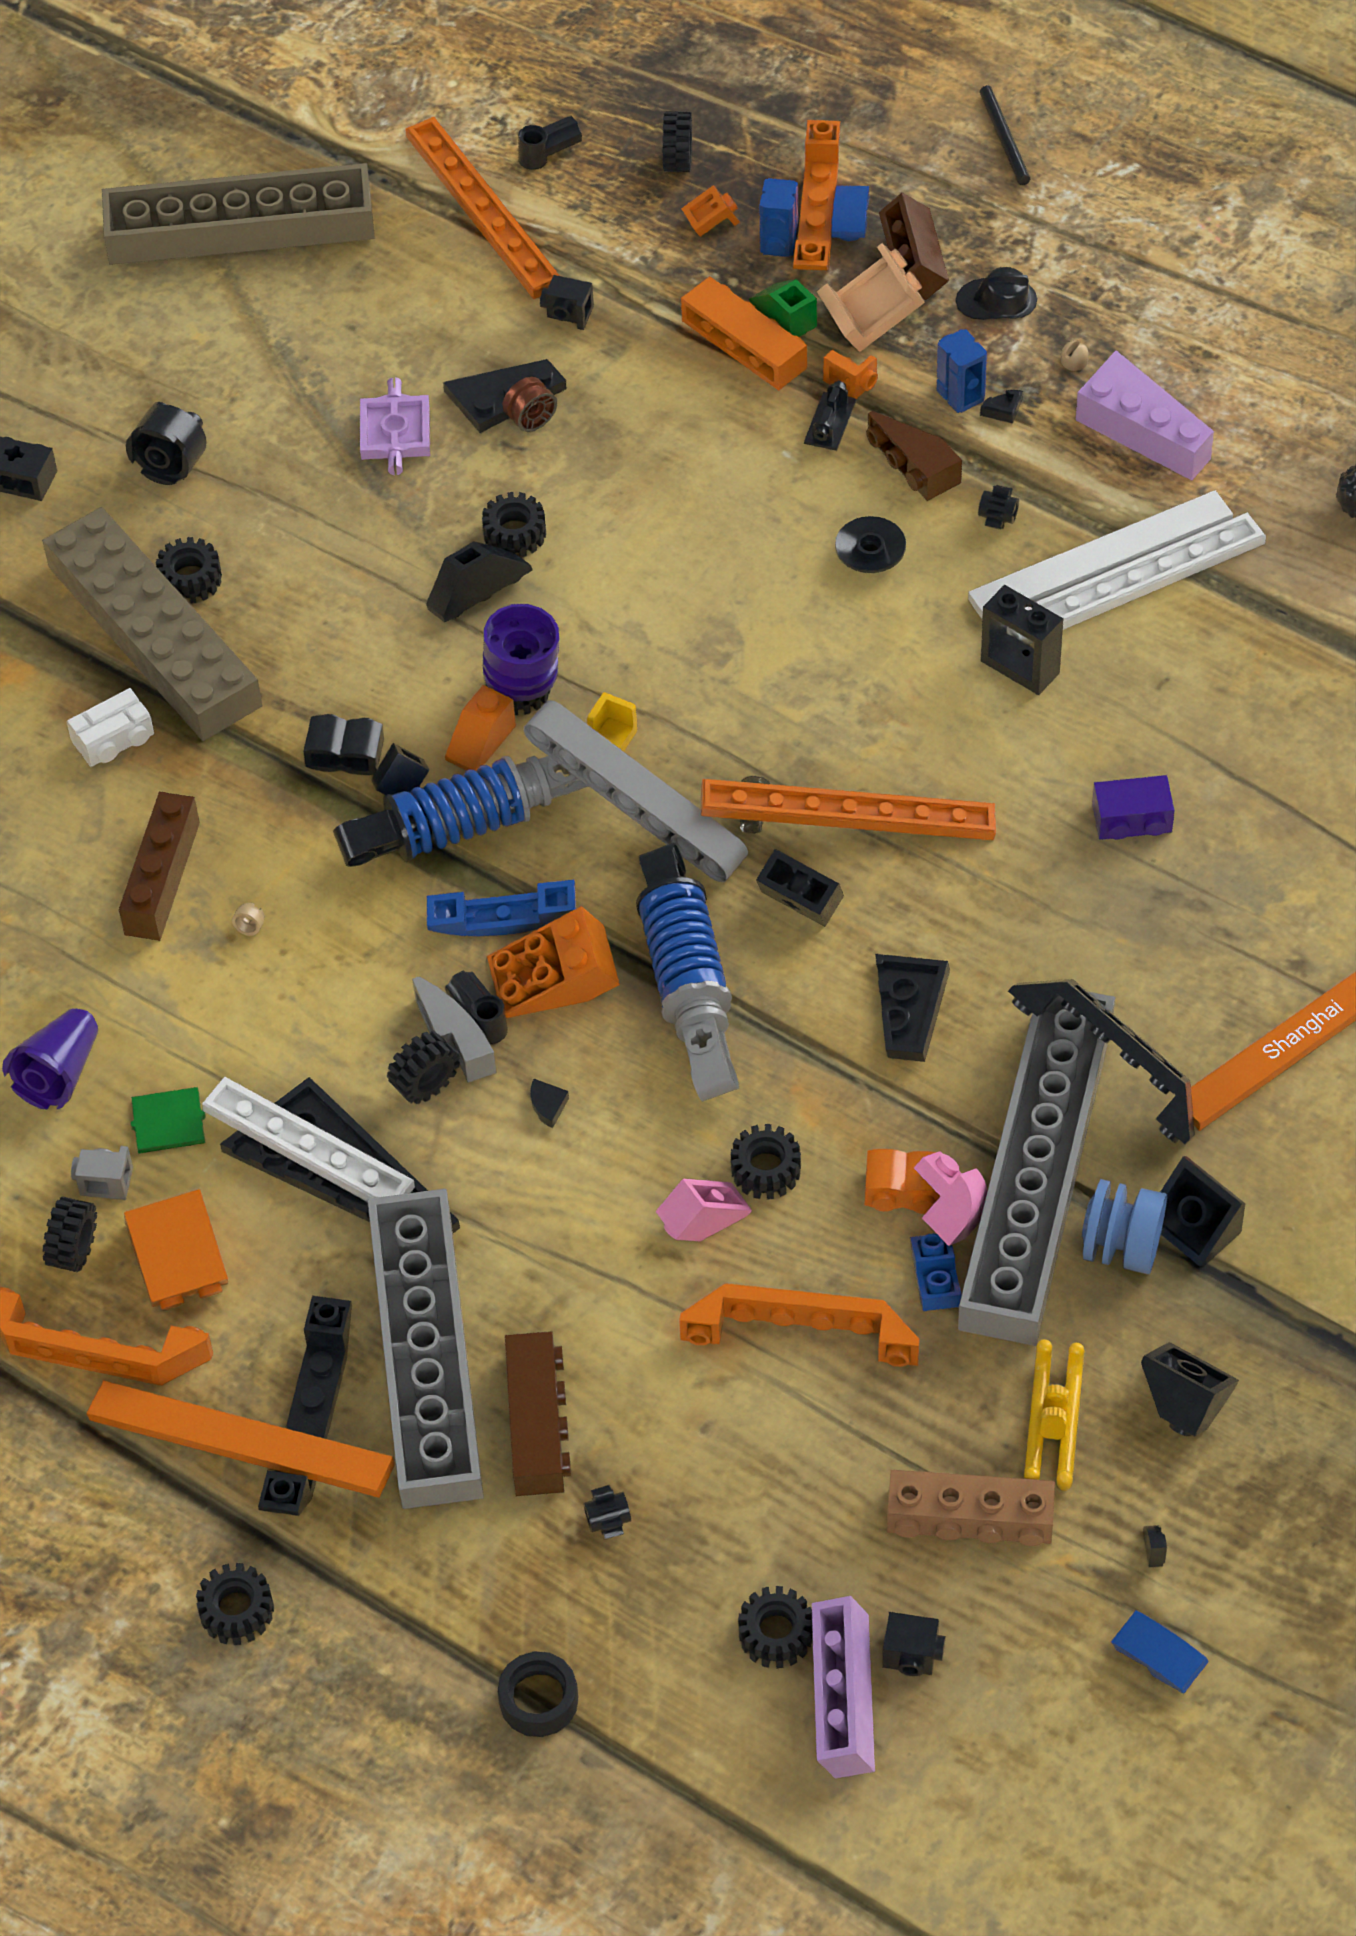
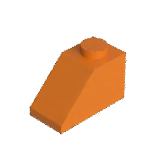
(481, 729)

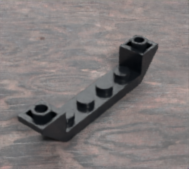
(1178, 1115)
(314, 1397)

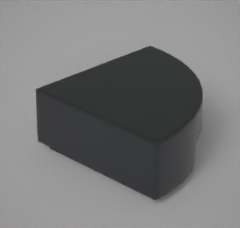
(1003, 406)
(548, 1101)
(1155, 1545)

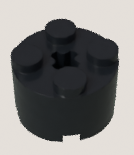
(166, 443)

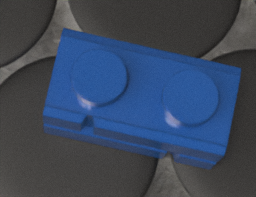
(778, 217)
(961, 370)

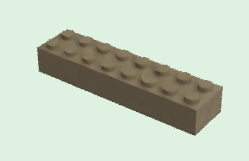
(237, 214)
(152, 623)

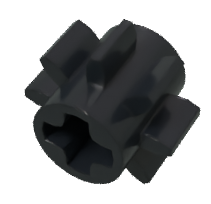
(998, 507)
(607, 1512)

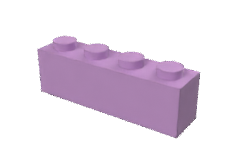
(843, 1687)

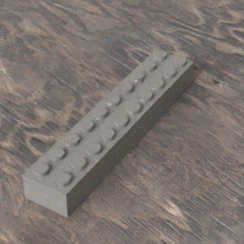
(1033, 1177)

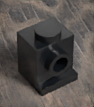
(568, 300)

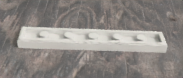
(304, 1142)

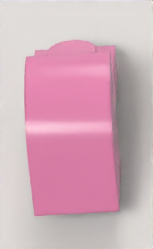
(960, 1198)

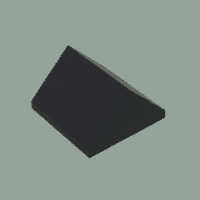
(1200, 1213)

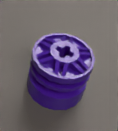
(520, 652)

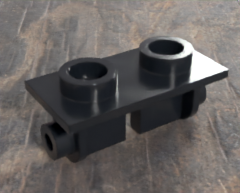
(831, 417)

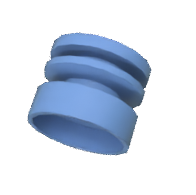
(1124, 1226)

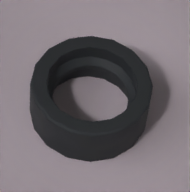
(538, 1664)

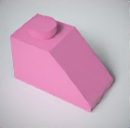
(701, 1209)

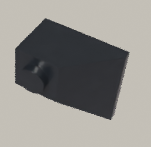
(1186, 1388)

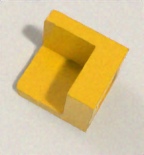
(614, 719)

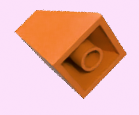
(176, 1249)

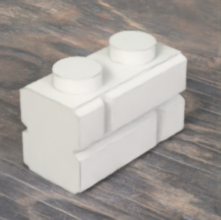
(110, 728)

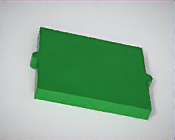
(168, 1120)

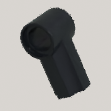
(539, 142)
(482, 1006)

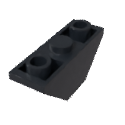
(473, 577)

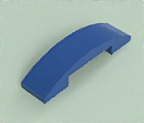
(500, 915)

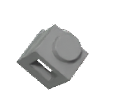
(103, 1172)

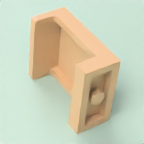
(874, 299)

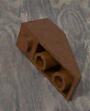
(920, 456)

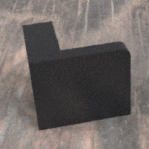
(399, 771)

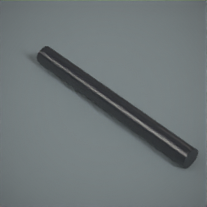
(1005, 135)

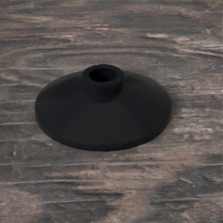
(870, 544)

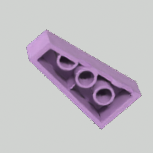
(1144, 417)

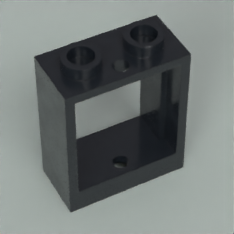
(1025, 665)

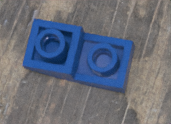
(850, 212)
(935, 1272)
(1160, 1651)

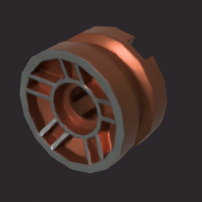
(529, 404)

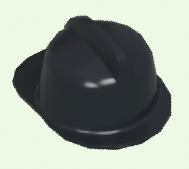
(998, 296)

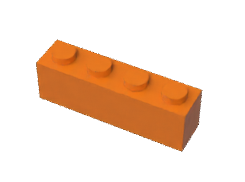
(744, 333)

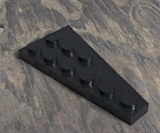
(320, 1110)

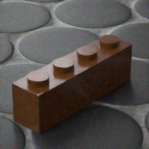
(159, 866)
(534, 1413)

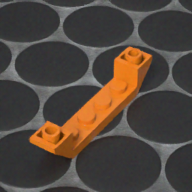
(818, 195)
(704, 1320)
(181, 1352)

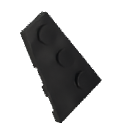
(482, 394)
(910, 1003)

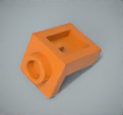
(710, 210)
(856, 377)

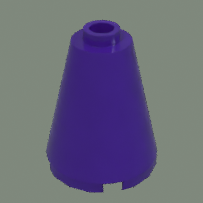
(52, 1059)

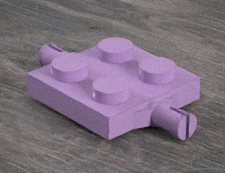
(394, 427)

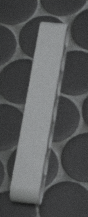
(635, 790)

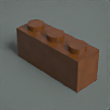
(912, 232)

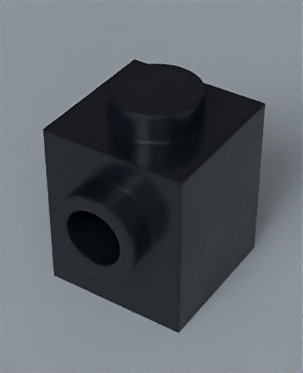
(912, 1644)

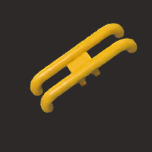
(1054, 1413)

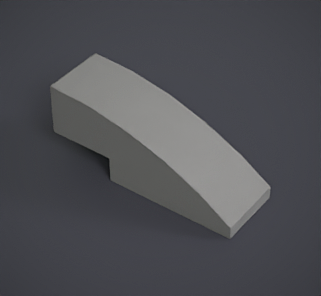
(457, 1028)

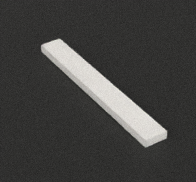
(1109, 551)
(1152, 571)

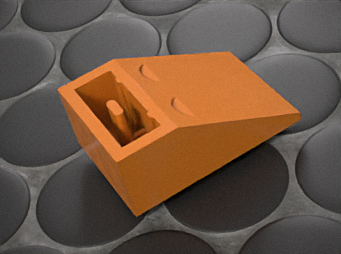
(554, 965)

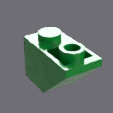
(789, 305)

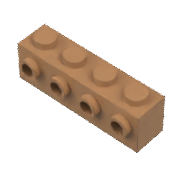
(970, 1507)

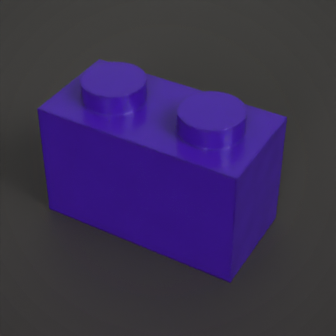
(1133, 807)

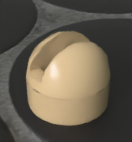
(1078, 359)
(244, 925)

